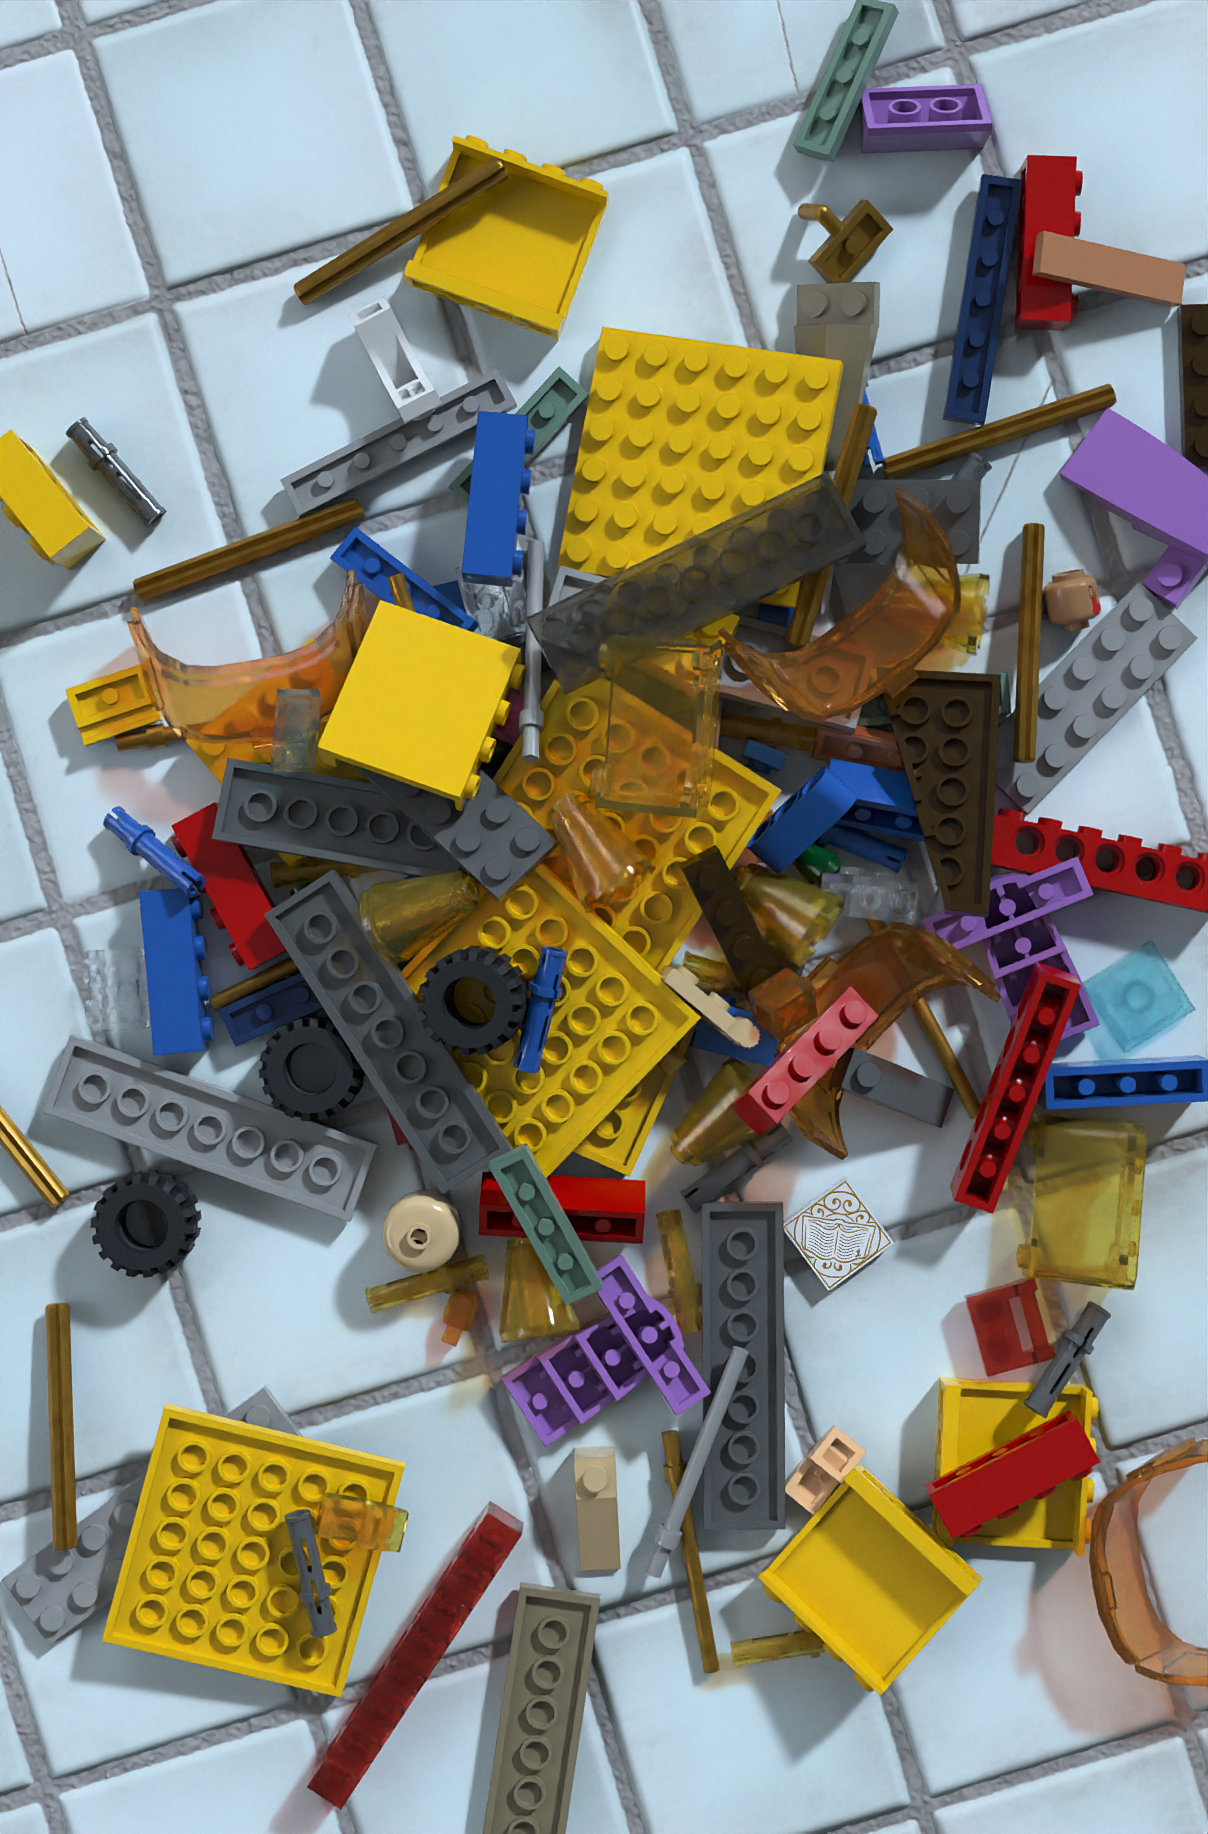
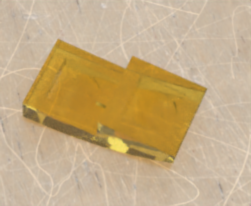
(361, 1520)

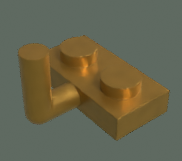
(849, 241)

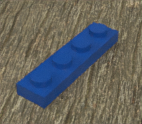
(375, 565)

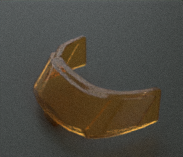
(878, 641)
(239, 699)
(890, 975)
(1121, 1583)

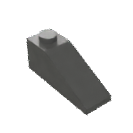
(891, 1086)

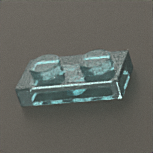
(296, 730)

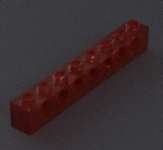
(415, 1655)

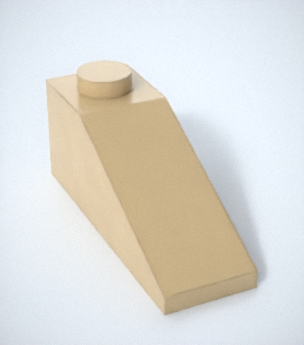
(597, 1508)

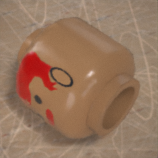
(1072, 599)

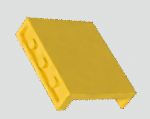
(515, 246)
(423, 703)
(988, 1413)
(869, 1580)

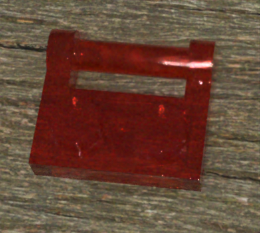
(997, 1331)

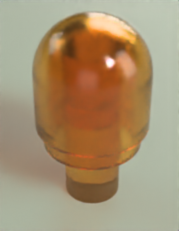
(459, 1314)

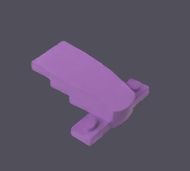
(1154, 491)
(1023, 933)
(606, 1360)

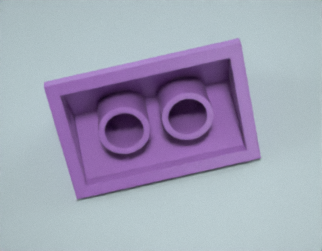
(924, 118)

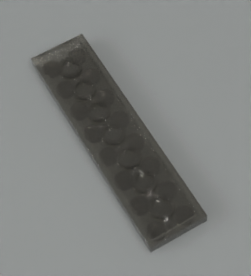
(700, 578)

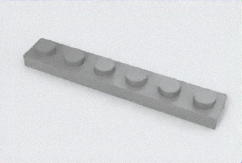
(396, 445)

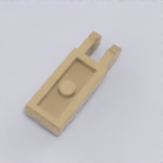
(712, 1007)

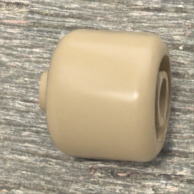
(420, 1249)

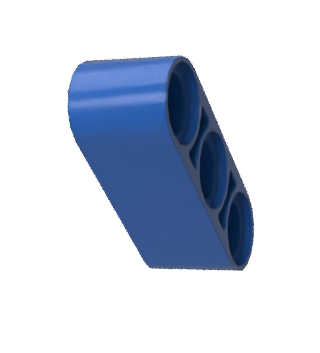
(801, 820)

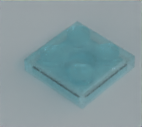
(1138, 996)

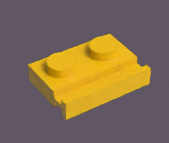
(112, 706)

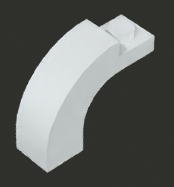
(395, 361)

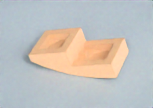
(823, 1469)

